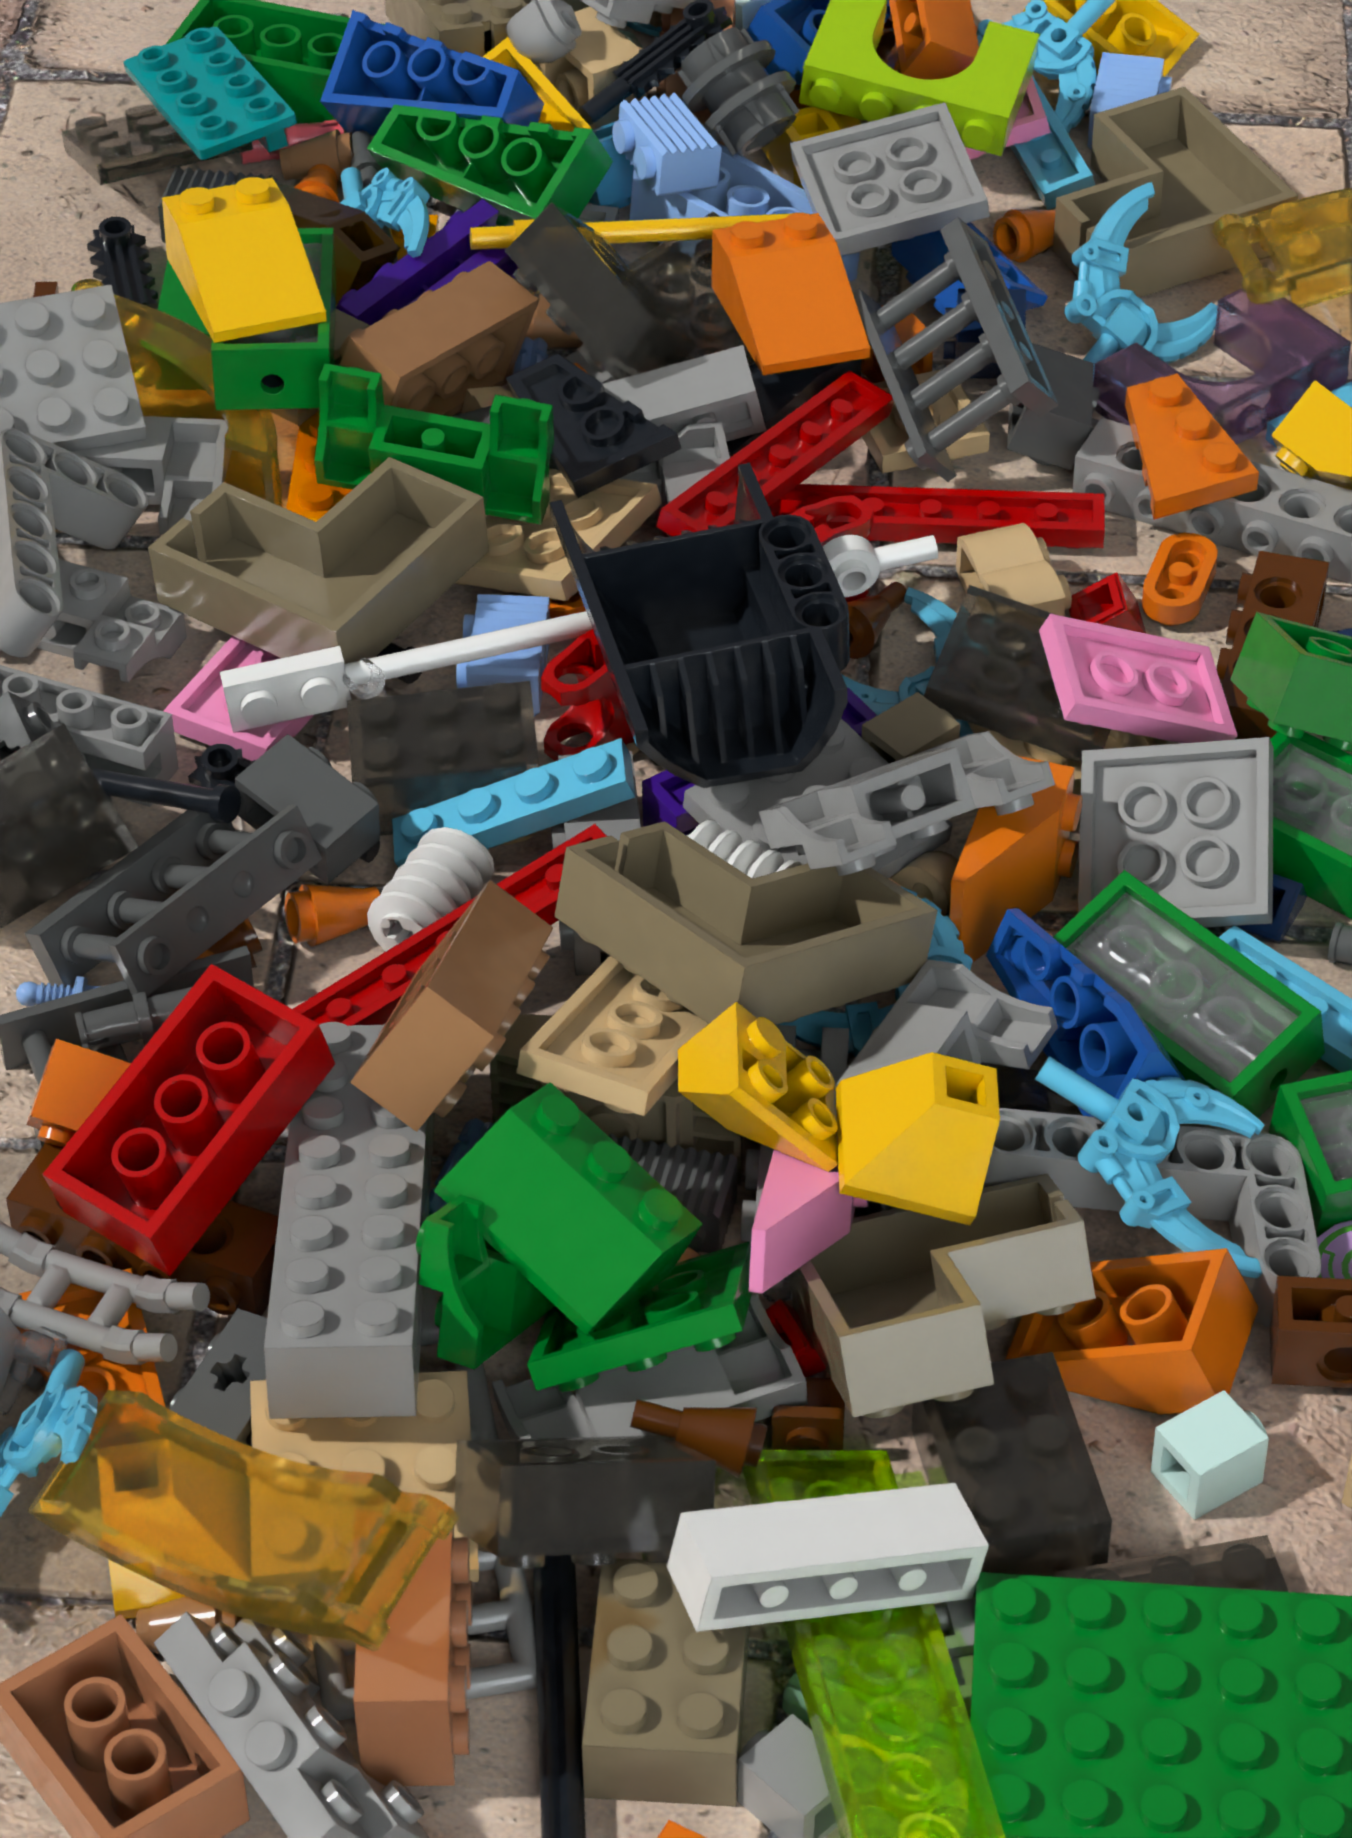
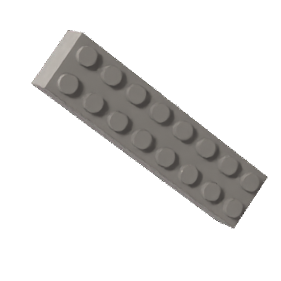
(346, 1252)

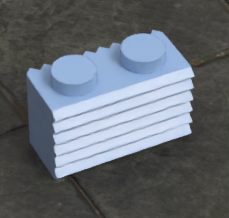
(1124, 81)
(667, 145)
(499, 613)

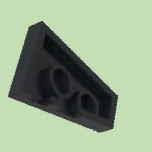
(593, 431)

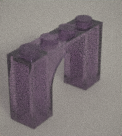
(1271, 339)

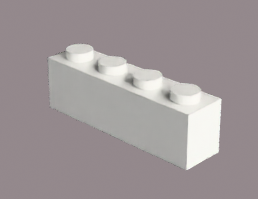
(826, 1556)

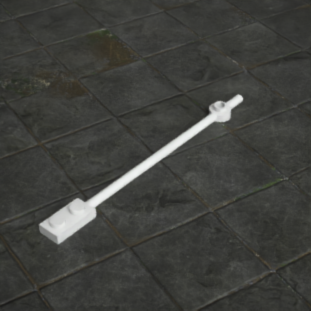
(314, 684)

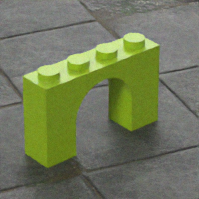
(852, 80)

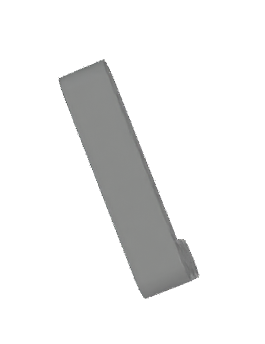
(42, 492)
(1224, 1174)

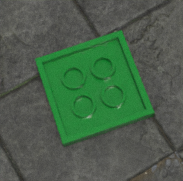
(695, 1305)

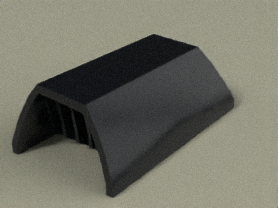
(720, 640)

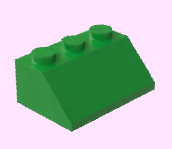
(571, 1208)

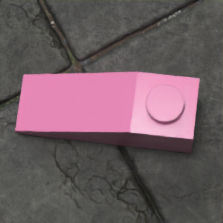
(796, 1219)

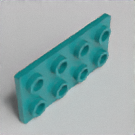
(211, 93)

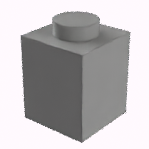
(785, 1782)

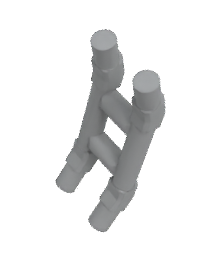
(120, 1290)

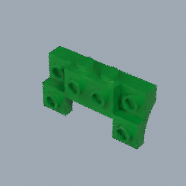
(496, 460)
(482, 1295)

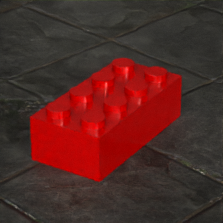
(190, 1119)

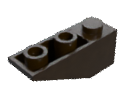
(358, 239)

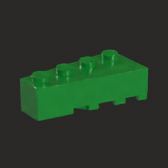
(490, 160)

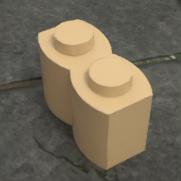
(1013, 566)

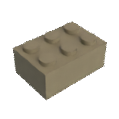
(660, 1695)

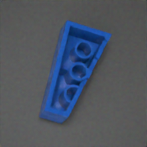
(389, 67)

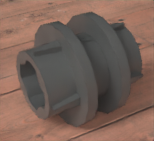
(732, 82)

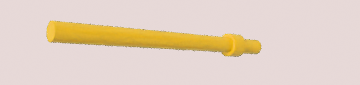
(623, 231)

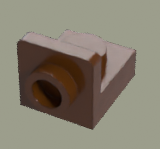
(813, 1425)

